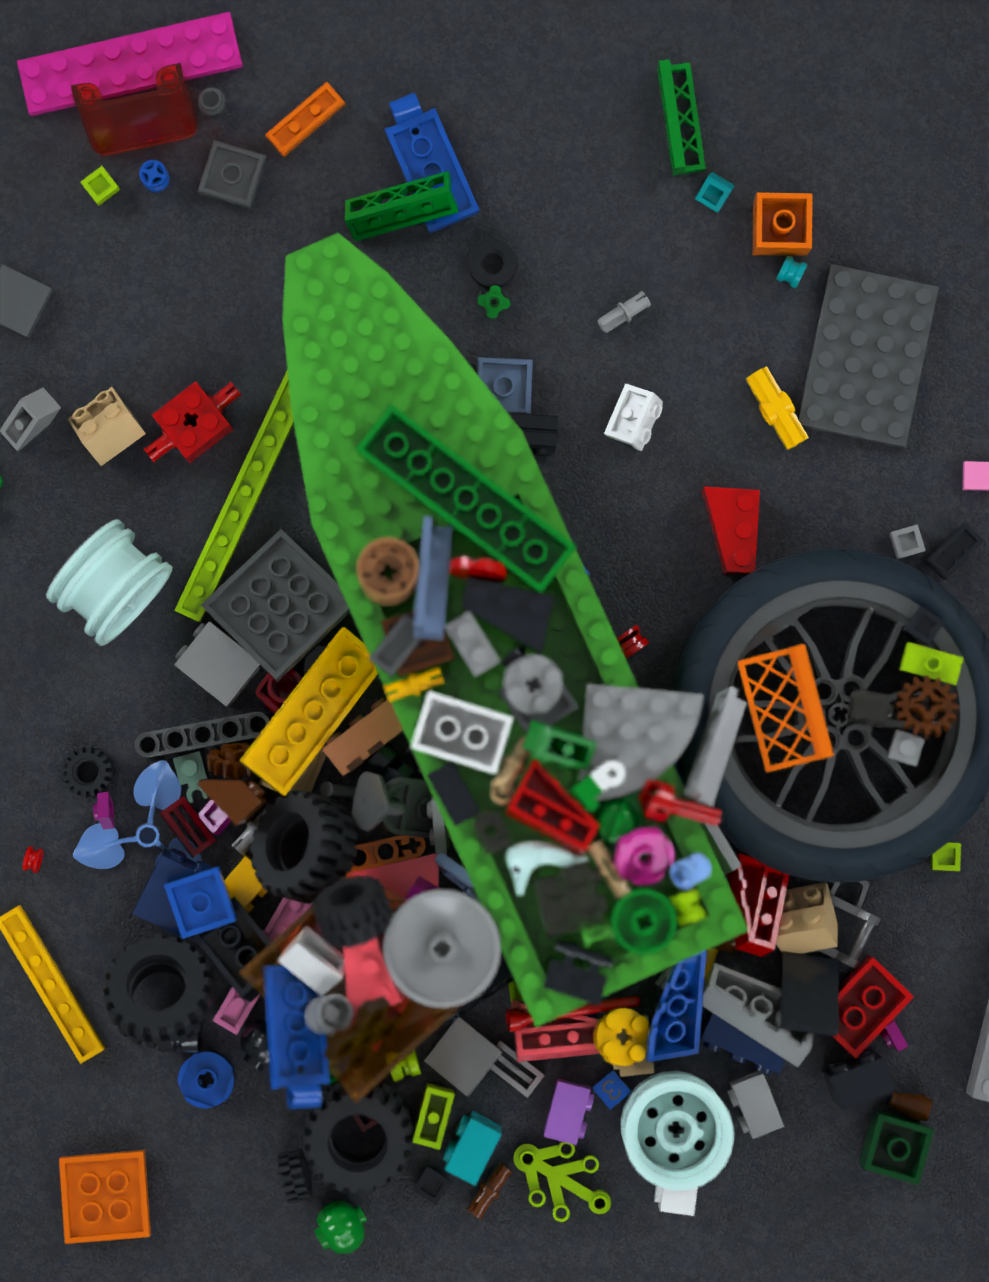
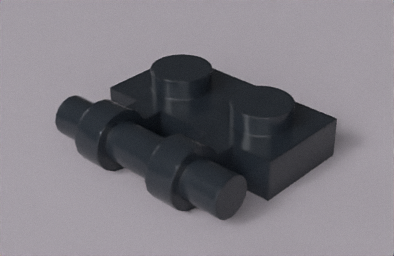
(576, 981)

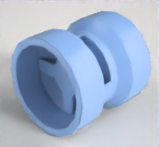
(690, 871)

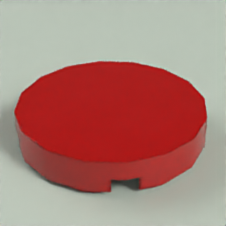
(482, 570)

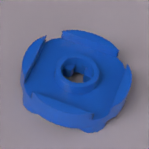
(221, 1071)

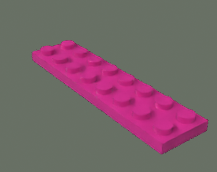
(130, 62)

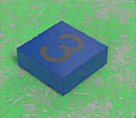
(611, 1089)

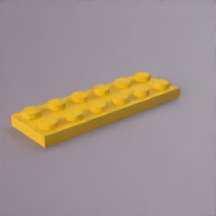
(311, 712)

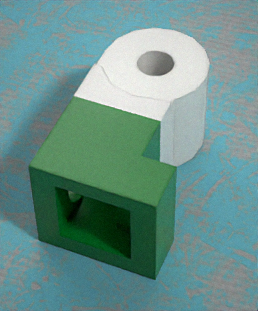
(605, 776)

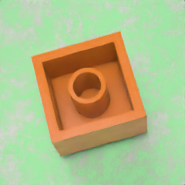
(782, 224)

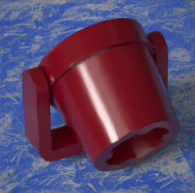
(278, 691)

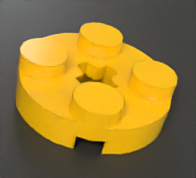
(610, 1048)

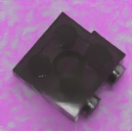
(570, 899)

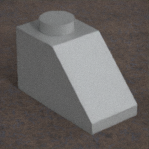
(29, 418)

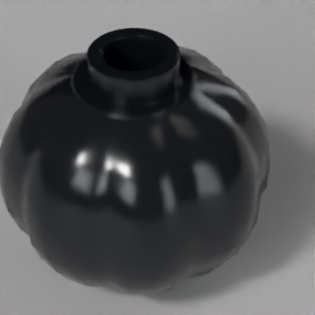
(255, 1044)

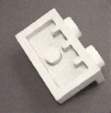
(634, 416)

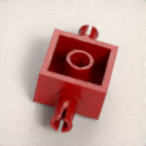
(210, 422)

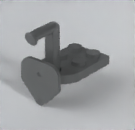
(373, 803)

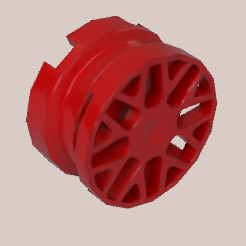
(632, 644)

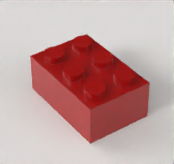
(868, 1004)

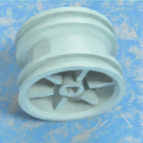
(108, 582)
(694, 1165)

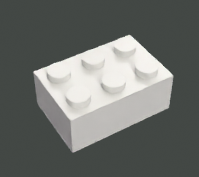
(461, 732)

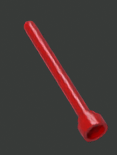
(519, 1018)

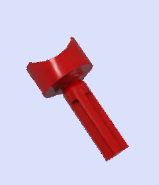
(660, 805)

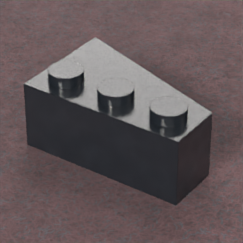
(511, 610)

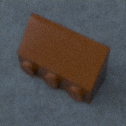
(236, 798)

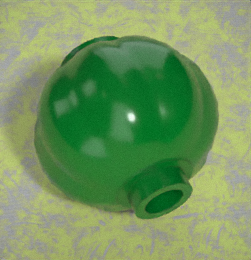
(340, 1227)

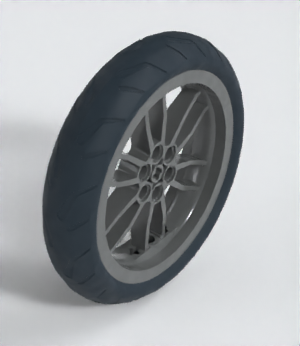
(912, 822)

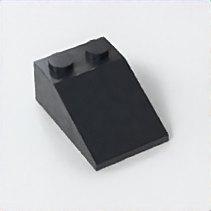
(234, 947)

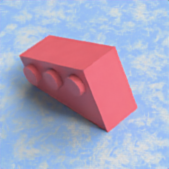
(368, 975)

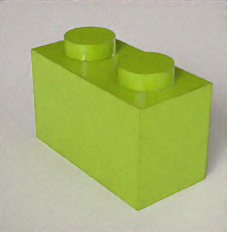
(433, 1116)

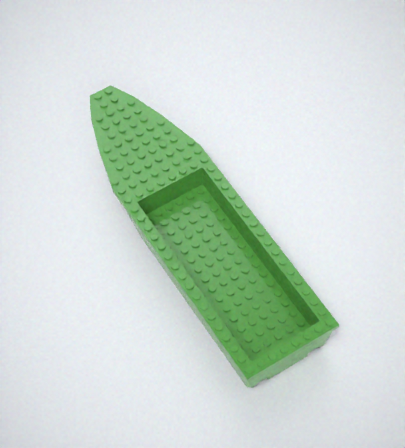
(349, 355)

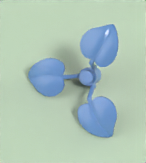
(154, 788)

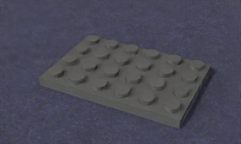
(867, 356)

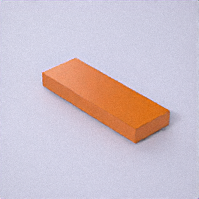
(305, 119)

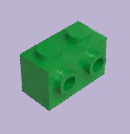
(559, 745)

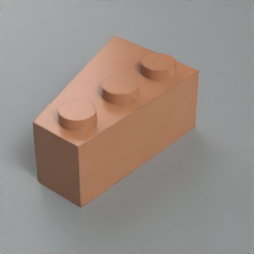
(363, 737)

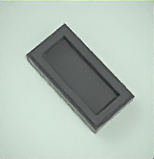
(396, 646)

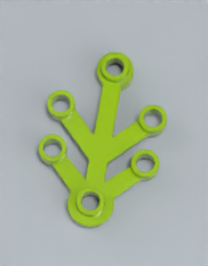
(558, 1176)

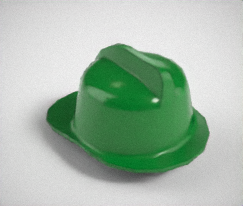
(617, 818)

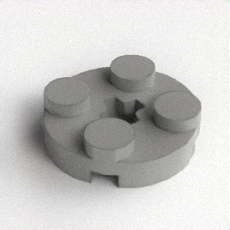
(539, 699)

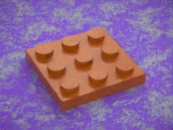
(104, 1196)

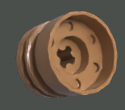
(392, 555)

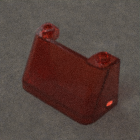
(139, 118)

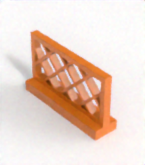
(810, 702)

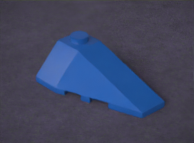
(679, 1012)

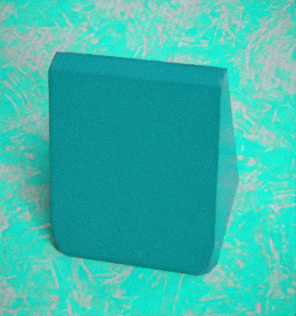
(714, 192)

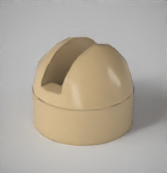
(500, 800)

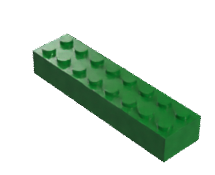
(465, 499)

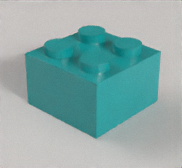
(472, 1148)

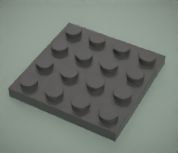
(278, 605)

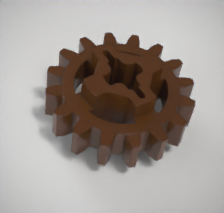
(928, 696)
(226, 760)

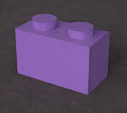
(567, 1111)

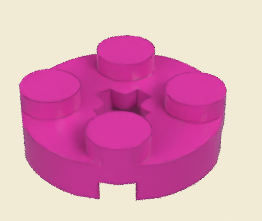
(633, 845)

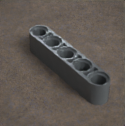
(190, 738)

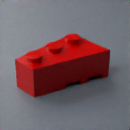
(760, 898)

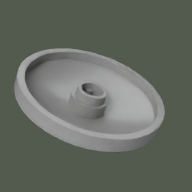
(442, 948)

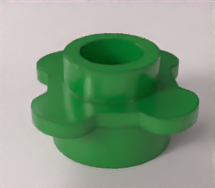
(501, 301)

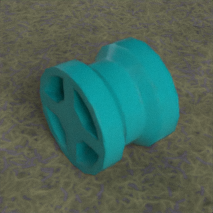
(791, 271)

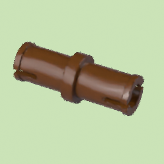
(489, 1190)

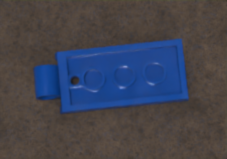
(428, 155)
(292, 1041)

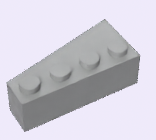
(754, 1011)

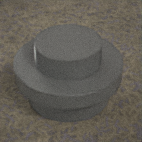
(211, 101)

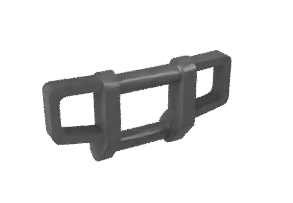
(864, 932)

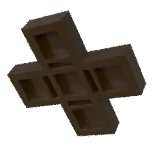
(354, 1043)

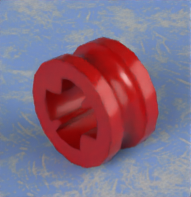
(33, 859)

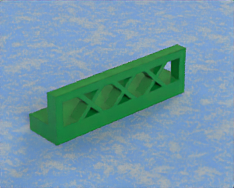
(672, 116)
(400, 210)

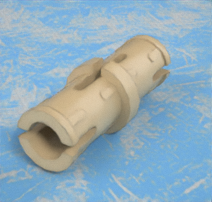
(512, 767)
(598, 851)

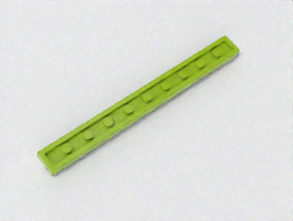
(239, 505)

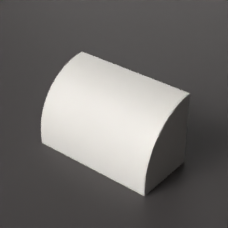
(313, 961)

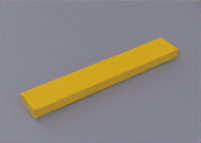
(50, 984)

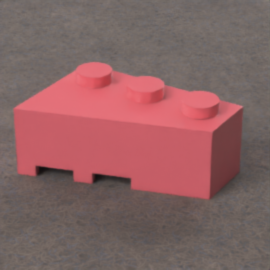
(554, 1038)

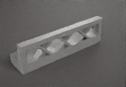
(715, 748)

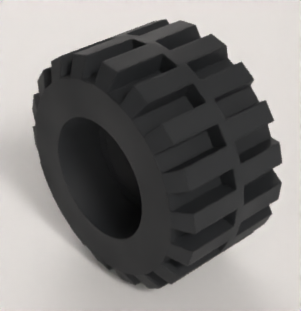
(352, 911)

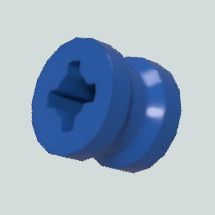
(152, 170)

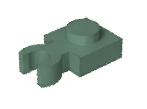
(190, 771)

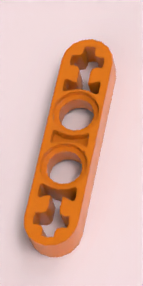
(373, 859)

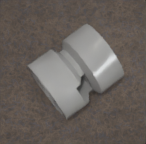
(328, 1014)

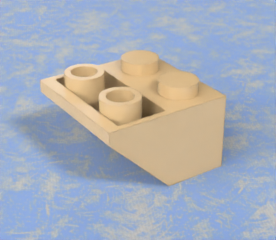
(106, 426)
(807, 920)

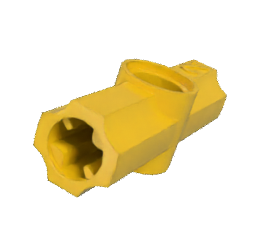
(776, 408)

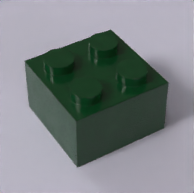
(896, 1147)

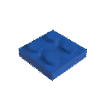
(200, 902)

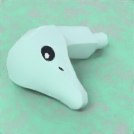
(525, 856)

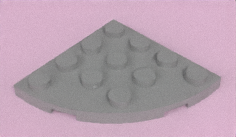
(638, 730)

